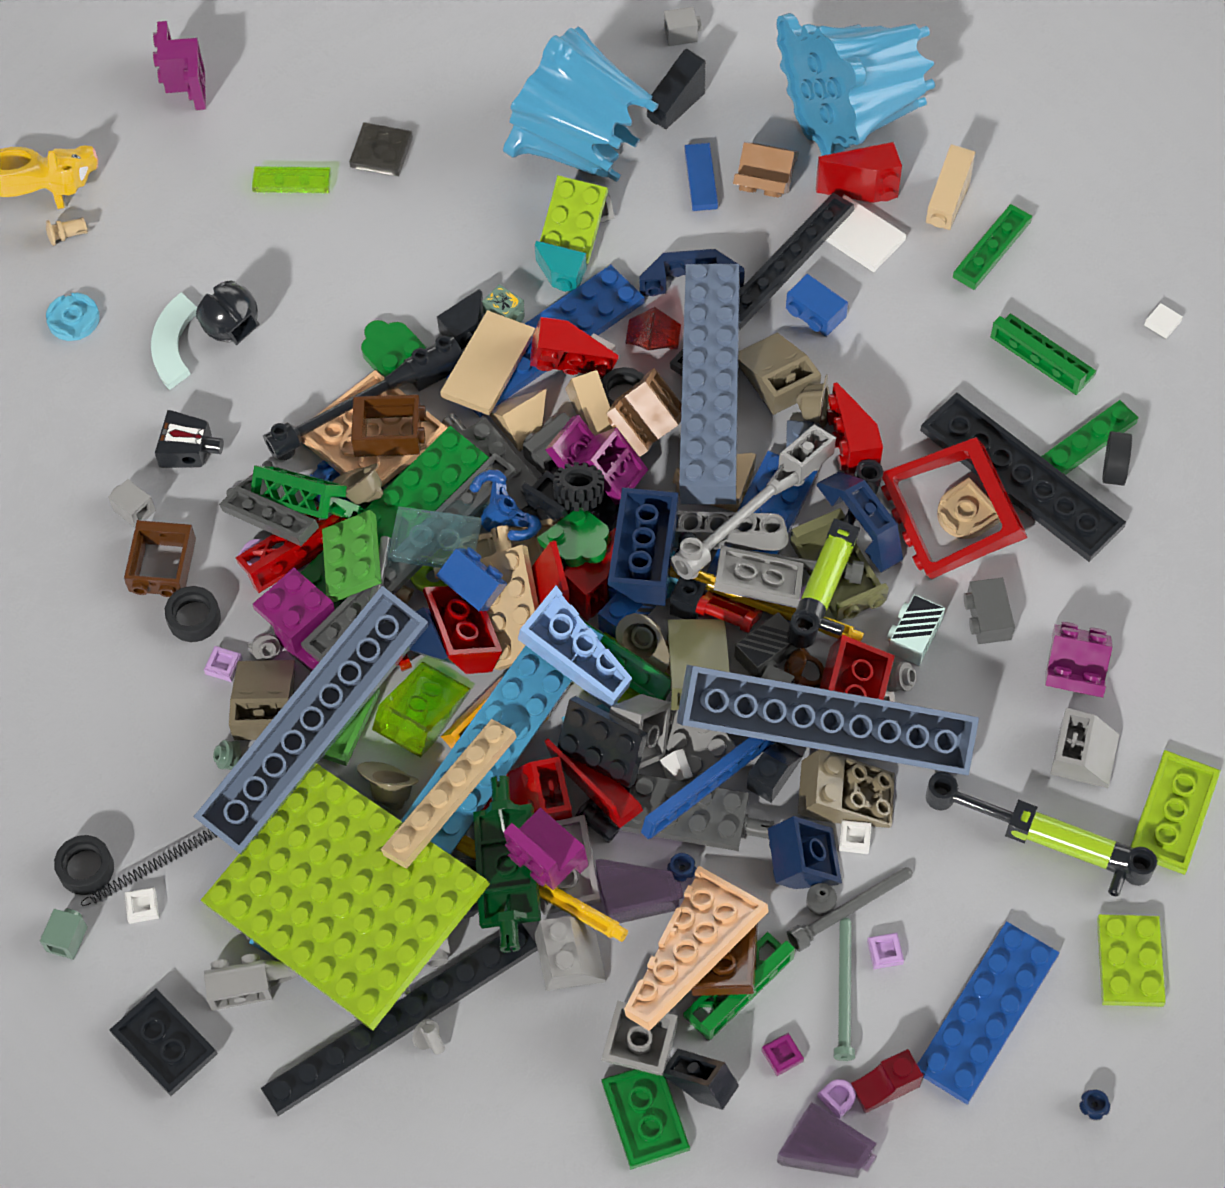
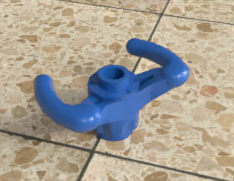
(503, 509)

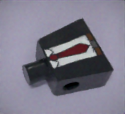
(185, 442)

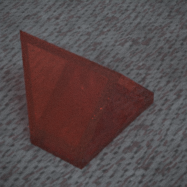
(653, 330)

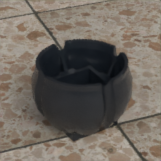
(228, 313)

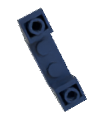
(653, 279)
(872, 515)

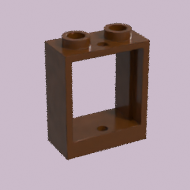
(387, 407)
(159, 534)

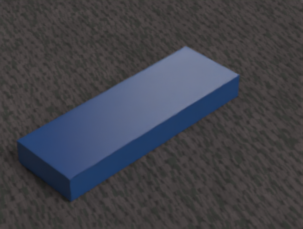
(701, 177)

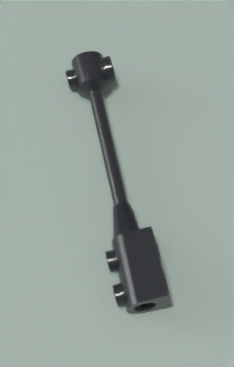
(421, 369)

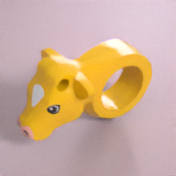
(59, 172)

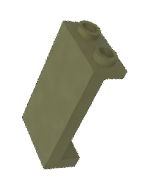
(848, 597)
(695, 644)

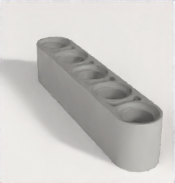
(757, 532)

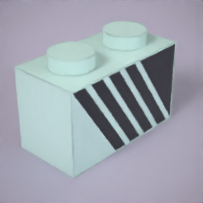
(915, 630)

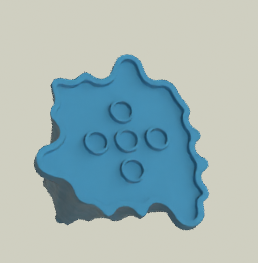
(851, 78)
(575, 107)

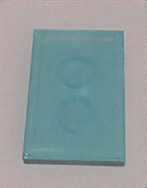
(431, 536)

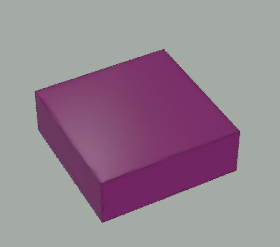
(782, 1054)

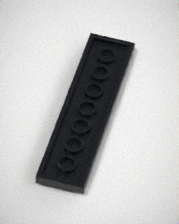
(1028, 478)

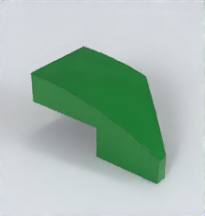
(344, 508)

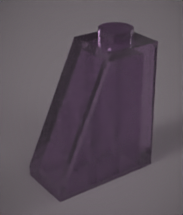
(636, 891)
(827, 1145)

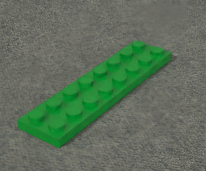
(420, 486)

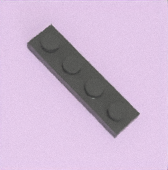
(269, 515)

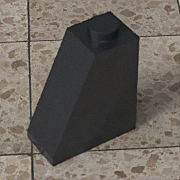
(678, 89)

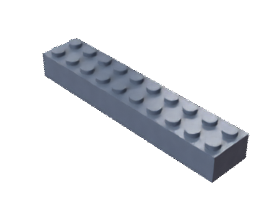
(710, 385)
(311, 720)
(827, 720)

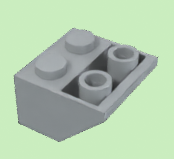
(1085, 749)

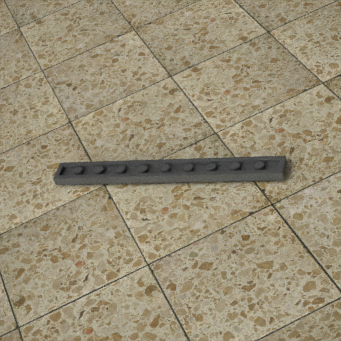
(397, 574)

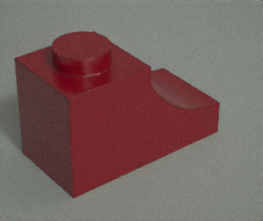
(888, 1081)

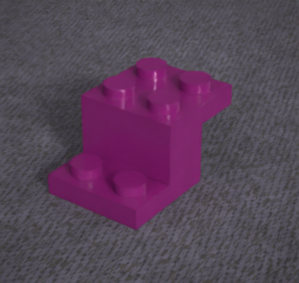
(180, 65)
(606, 451)
(294, 611)
(1078, 659)
(545, 849)

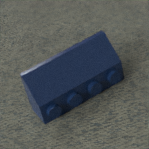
(644, 545)

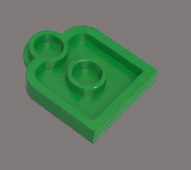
(388, 345)
(578, 538)

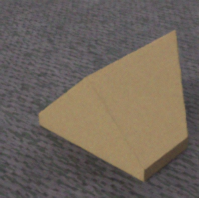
(520, 416)

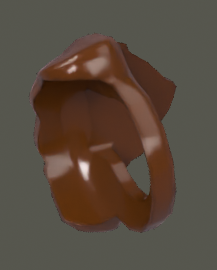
(796, 664)

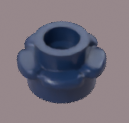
(685, 860)
(1098, 1097)

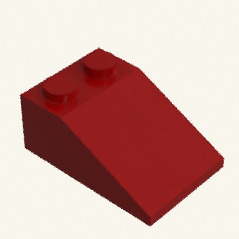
(861, 173)
(549, 573)

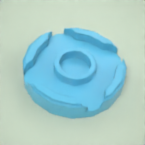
(72, 317)

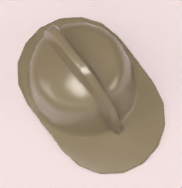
(814, 402)
(362, 484)
(643, 639)
(387, 783)

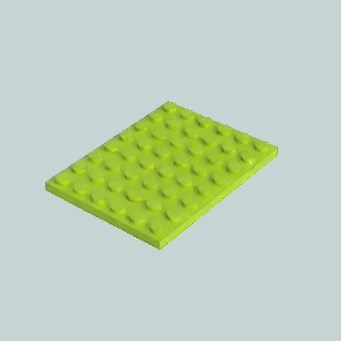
(335, 905)

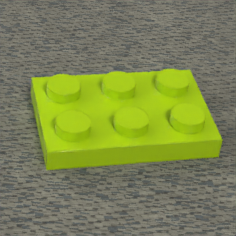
(574, 215)
(1130, 960)

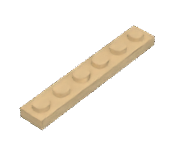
(448, 793)

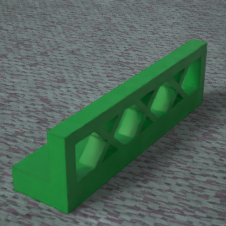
(1042, 353)
(276, 476)
(726, 1010)

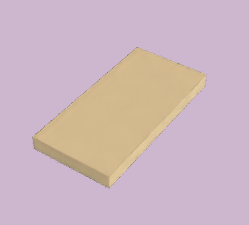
(488, 362)

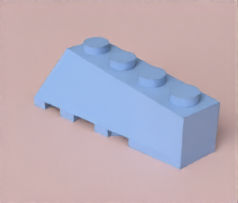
(574, 649)

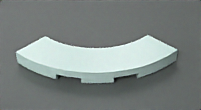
(166, 340)

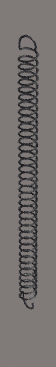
(150, 870)

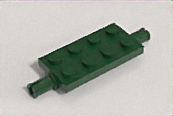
(512, 892)

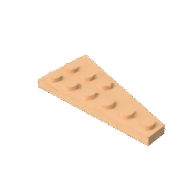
(695, 940)

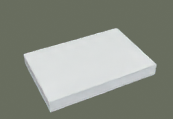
(866, 237)

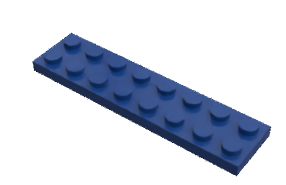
(589, 307)

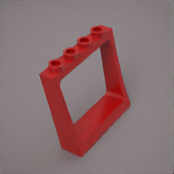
(1011, 531)

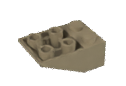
(777, 371)
(258, 695)
(845, 789)

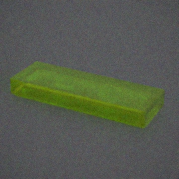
(291, 179)

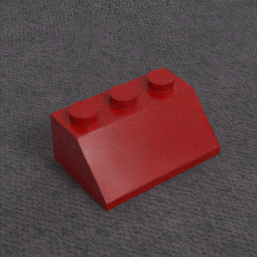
(463, 630)
(857, 669)

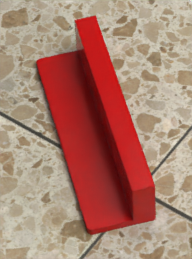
(604, 791)

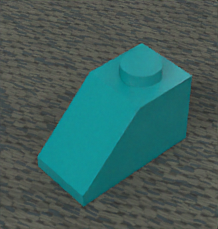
(560, 265)

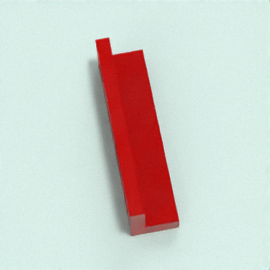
(278, 562)

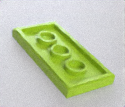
(1175, 810)

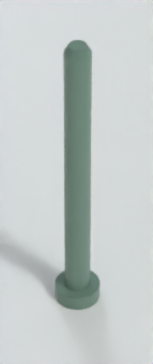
(844, 1051)

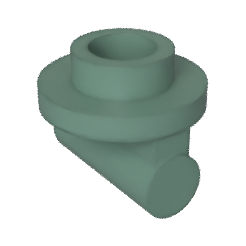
(227, 754)

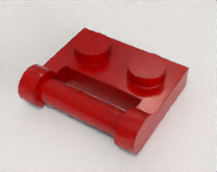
(729, 610)

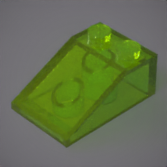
(419, 709)

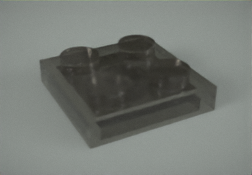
(381, 149)

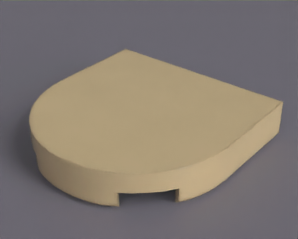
(966, 511)

